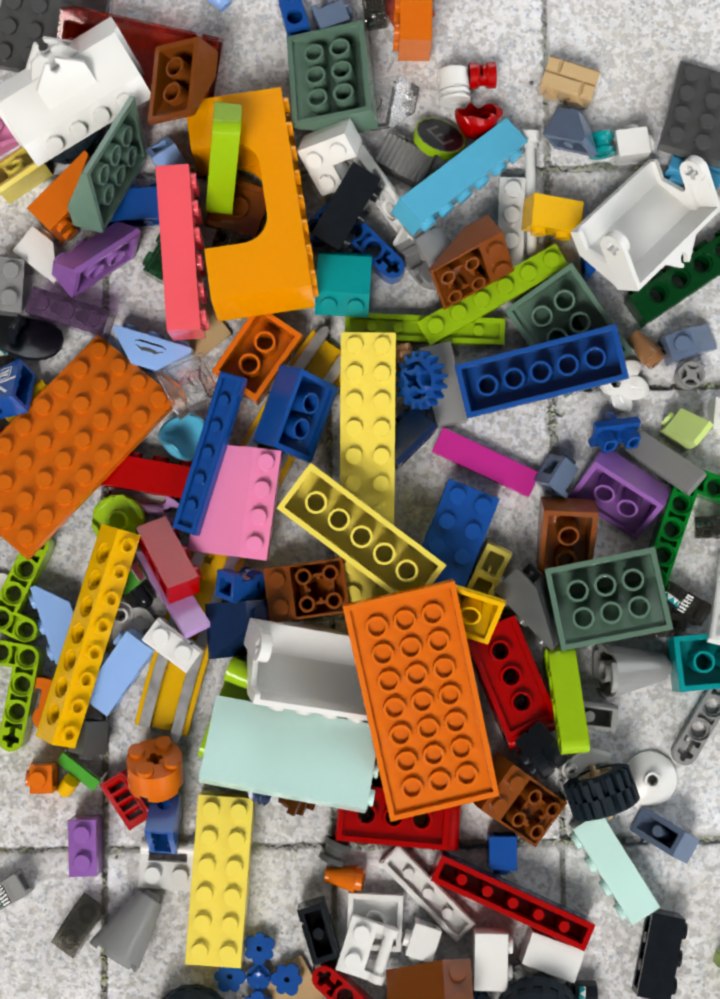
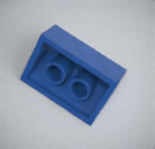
(295, 413)

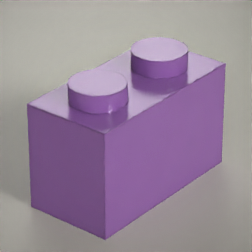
(85, 845)

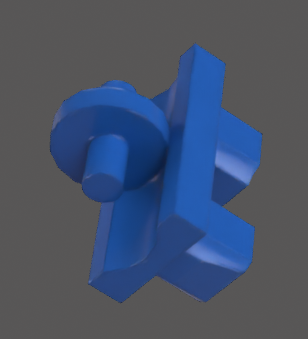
(615, 430)

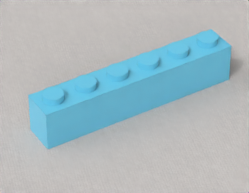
(459, 177)

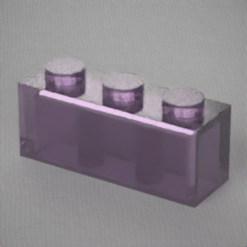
(70, 313)

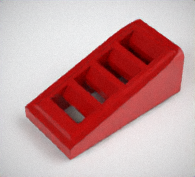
(119, 805)

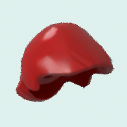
(477, 121)

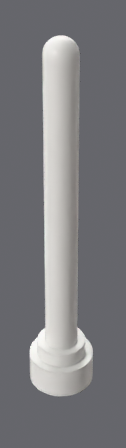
(533, 138)

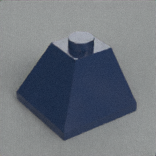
(411, 433)
(230, 624)

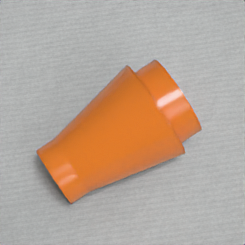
(346, 877)

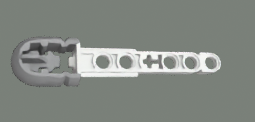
(418, 251)

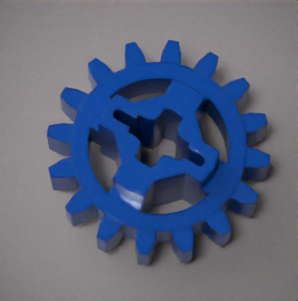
(421, 380)

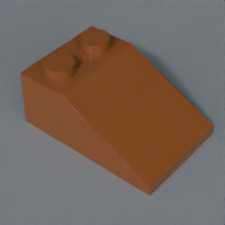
(181, 79)
(565, 531)
(431, 980)

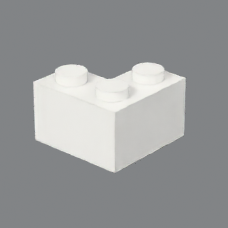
(326, 152)

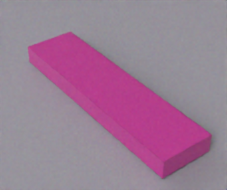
(485, 462)

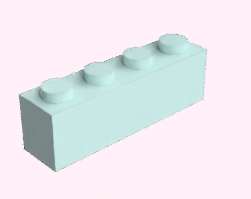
(615, 868)

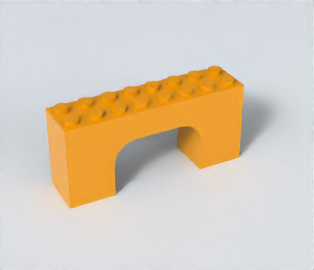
(277, 266)

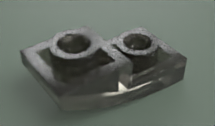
(78, 925)

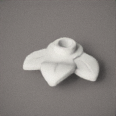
(627, 390)
(134, 617)

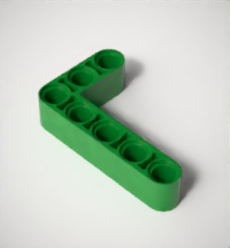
(679, 520)

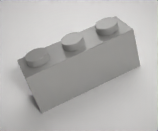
(451, 408)

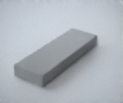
(667, 463)

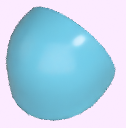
(181, 436)

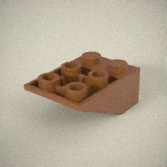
(478, 255)
(306, 590)
(523, 802)

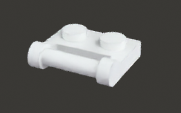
(166, 873)
(358, 945)

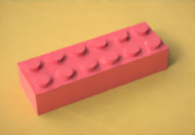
(180, 252)

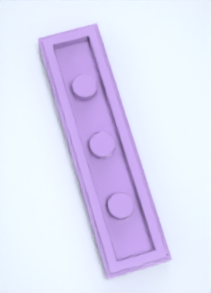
(184, 612)

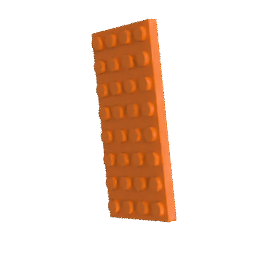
(73, 441)
(421, 699)

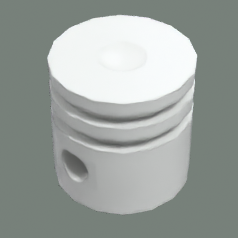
(453, 86)

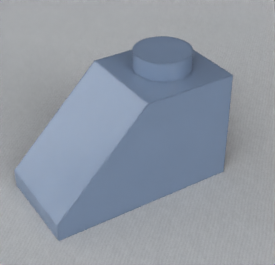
(570, 132)
(687, 344)
(664, 835)

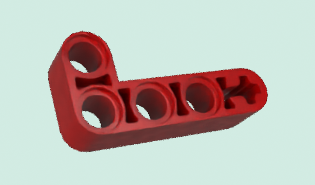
(340, 980)

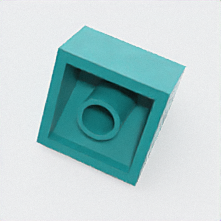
(343, 284)

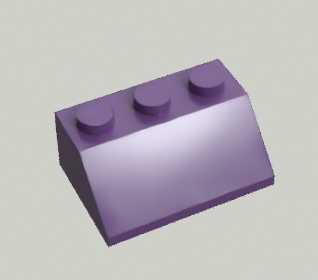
(95, 257)
(622, 492)

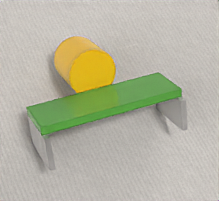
(76, 774)

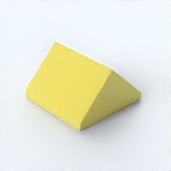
(20, 175)

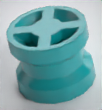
(603, 144)

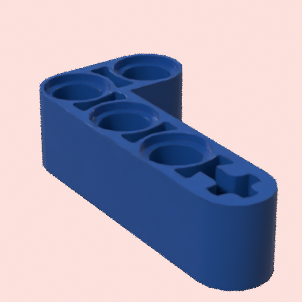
(361, 244)

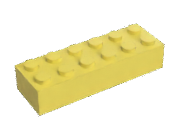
(358, 533)
(220, 879)

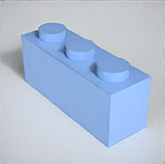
(120, 670)

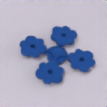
(259, 976)

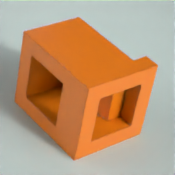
(42, 777)

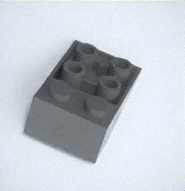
(530, 599)

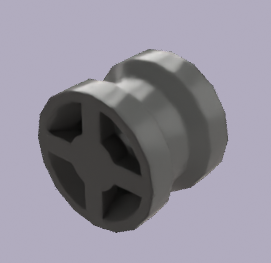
(334, 851)

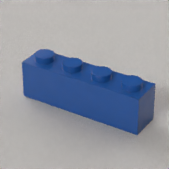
(139, 207)

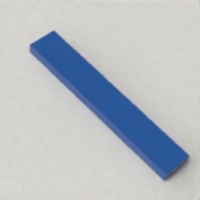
(209, 453)

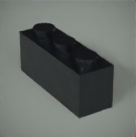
(348, 208)
(659, 955)

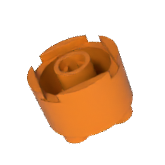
(155, 769)

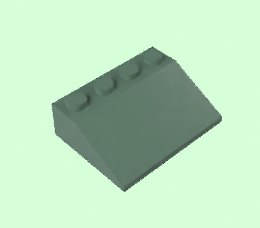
(332, 77)
(109, 171)
(560, 309)
(608, 599)

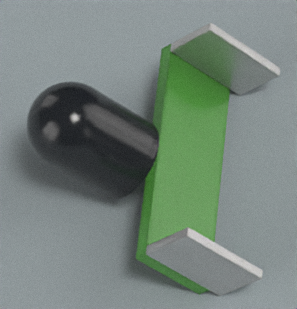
(139, 592)

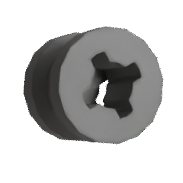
(694, 372)

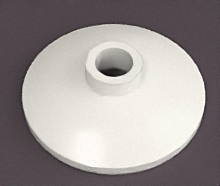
(653, 763)

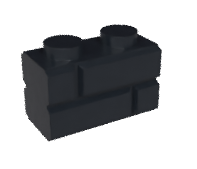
(539, 751)
(318, 930)

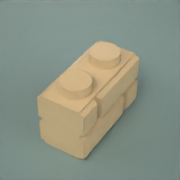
(568, 83)

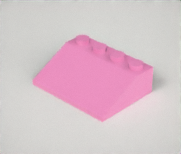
(242, 505)

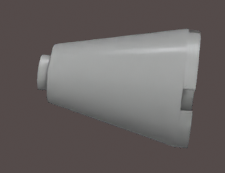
(627, 669)
(129, 930)

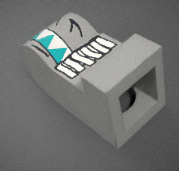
(14, 888)

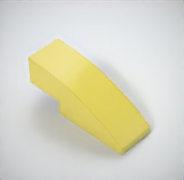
(489, 568)

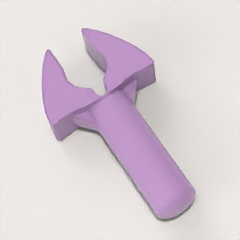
(159, 510)

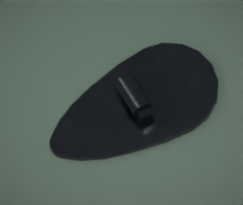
(29, 338)

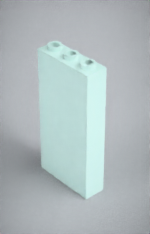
(289, 755)

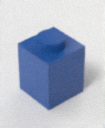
(502, 852)

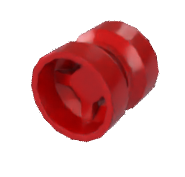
(482, 75)

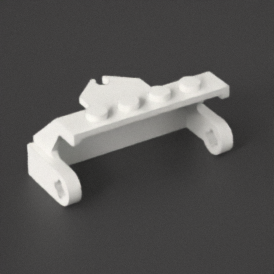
(71, 90)
(648, 223)
(302, 670)

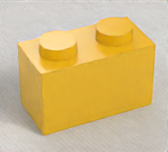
(551, 216)

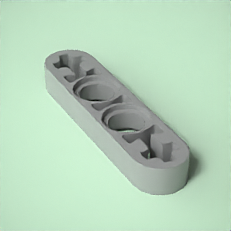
(698, 715)

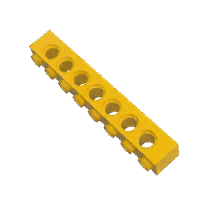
(87, 636)

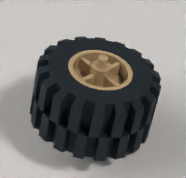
(601, 792)

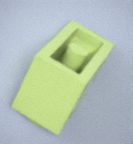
(684, 428)

